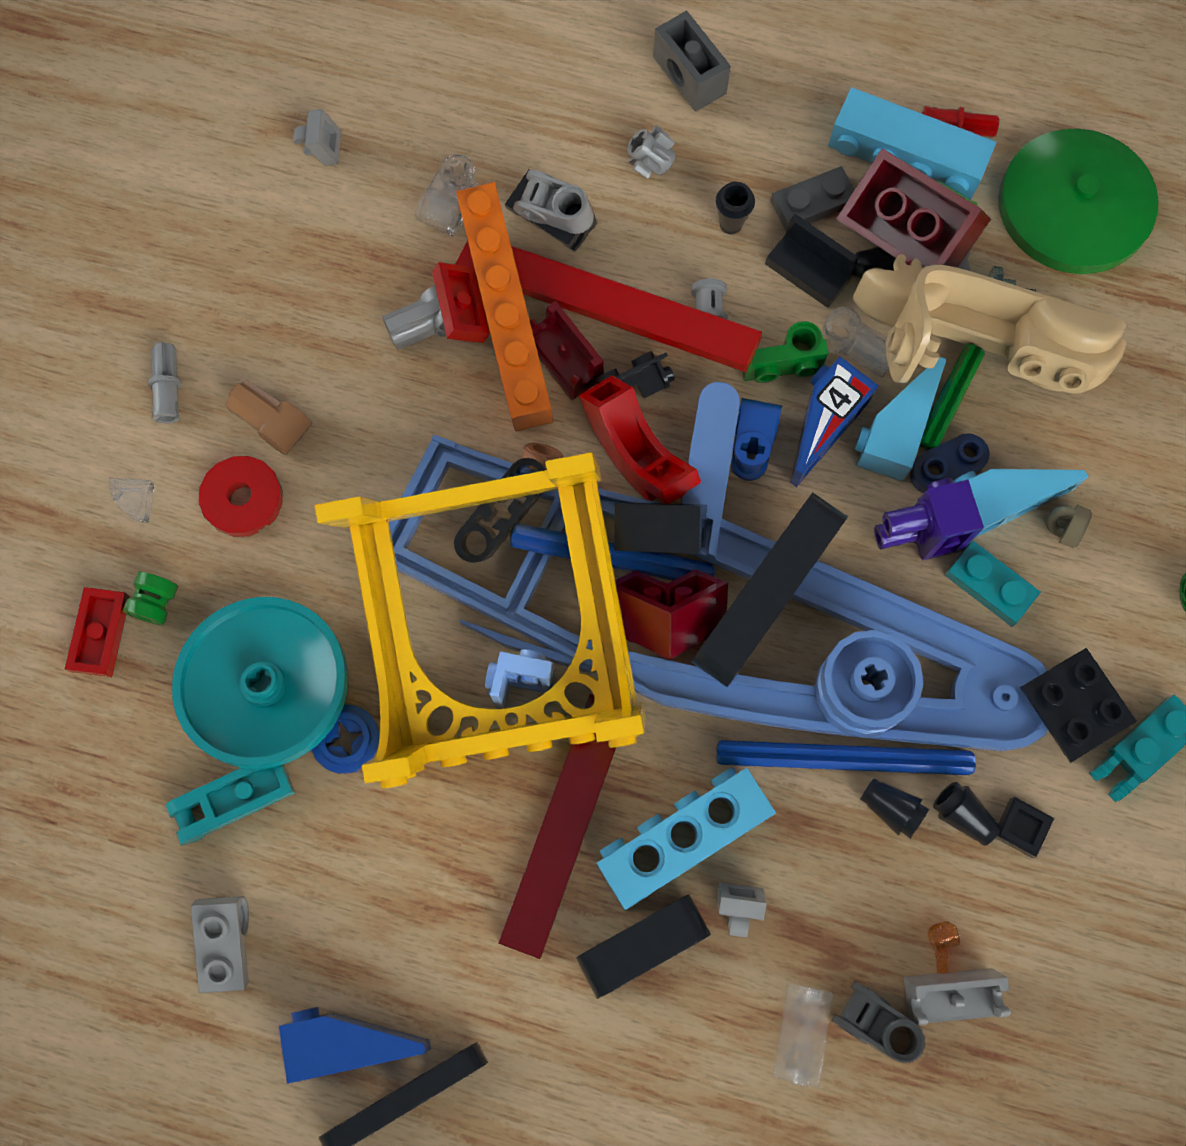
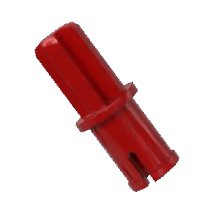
(976, 123)

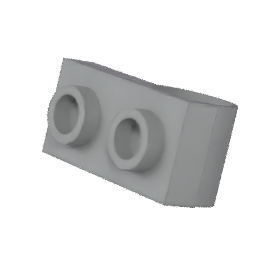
(220, 943)

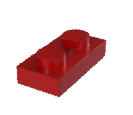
(460, 302)
(97, 632)

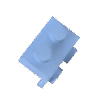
(521, 671)

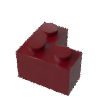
(671, 614)

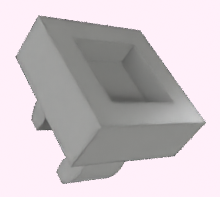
(320, 137)
(740, 905)

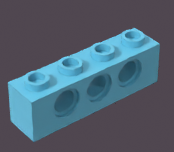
(748, 809)

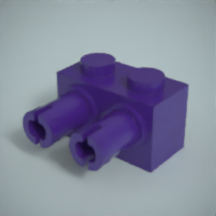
(938, 523)

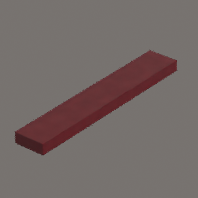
(557, 846)

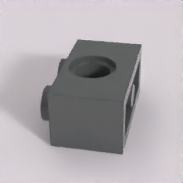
(691, 61)

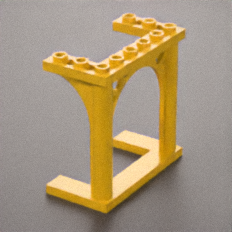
(404, 731)

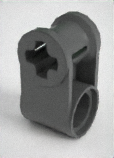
(877, 1023)

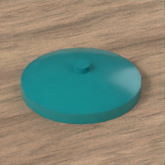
(260, 683)

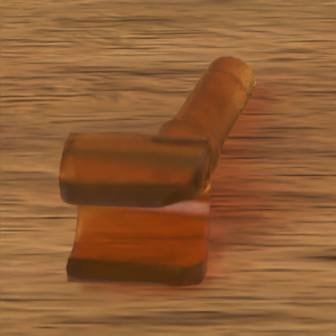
(942, 937)

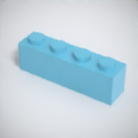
(919, 140)

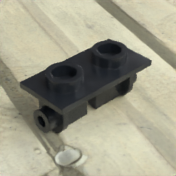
(646, 374)

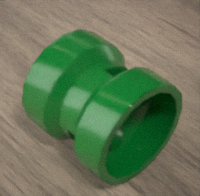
(148, 606)

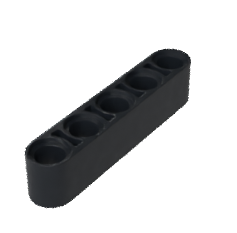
(769, 589)

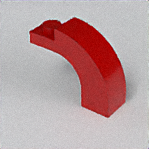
(632, 444)

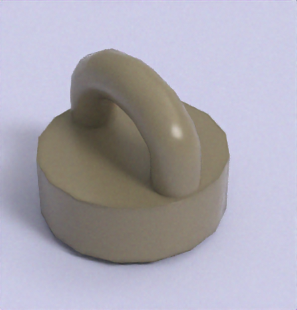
(1076, 526)

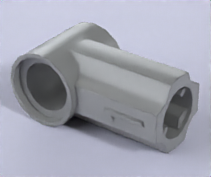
(416, 320)

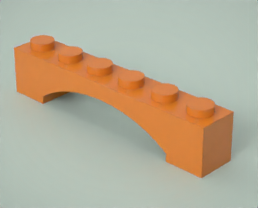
(505, 307)

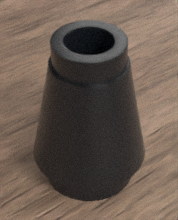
(734, 206)
(895, 807)
(966, 813)

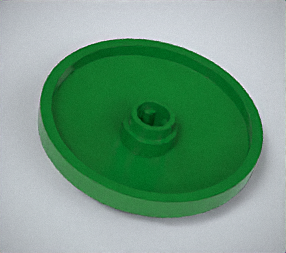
(1078, 201)

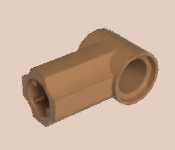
(275, 422)

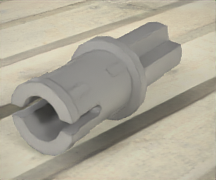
(164, 383)

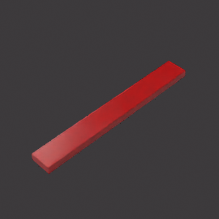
(633, 309)

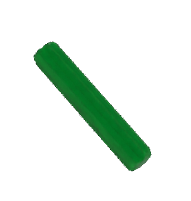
(951, 395)

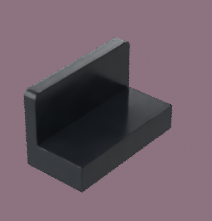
(812, 261)

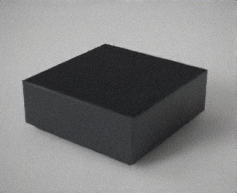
(1024, 827)

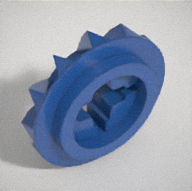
(363, 749)

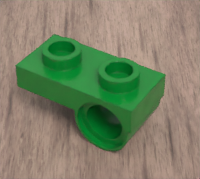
(787, 359)

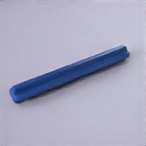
(650, 563)

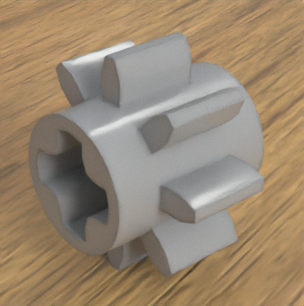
(651, 152)

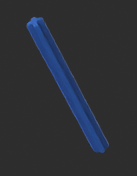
(845, 757)

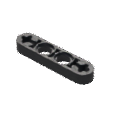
(406, 1098)

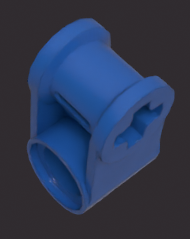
(754, 434)

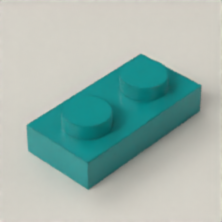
(992, 583)

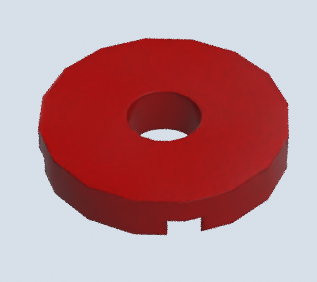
(224, 480)

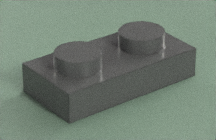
(814, 197)

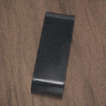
(488, 512)
(643, 946)

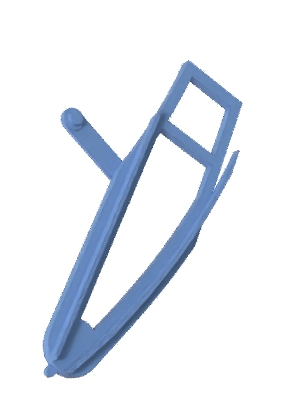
(985, 696)

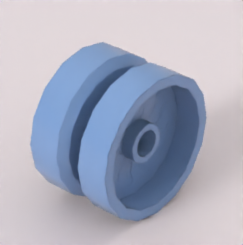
(875, 707)

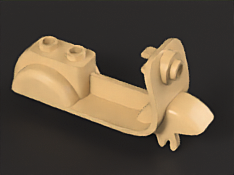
(1041, 336)

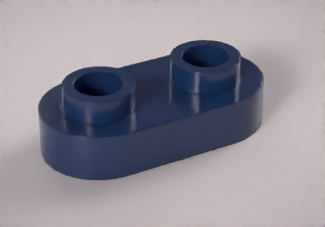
(950, 460)

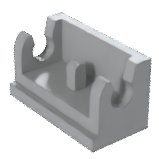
(956, 996)

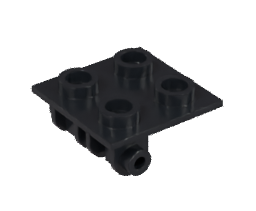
(1078, 705)

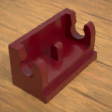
(566, 352)

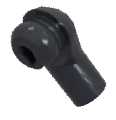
(873, 258)

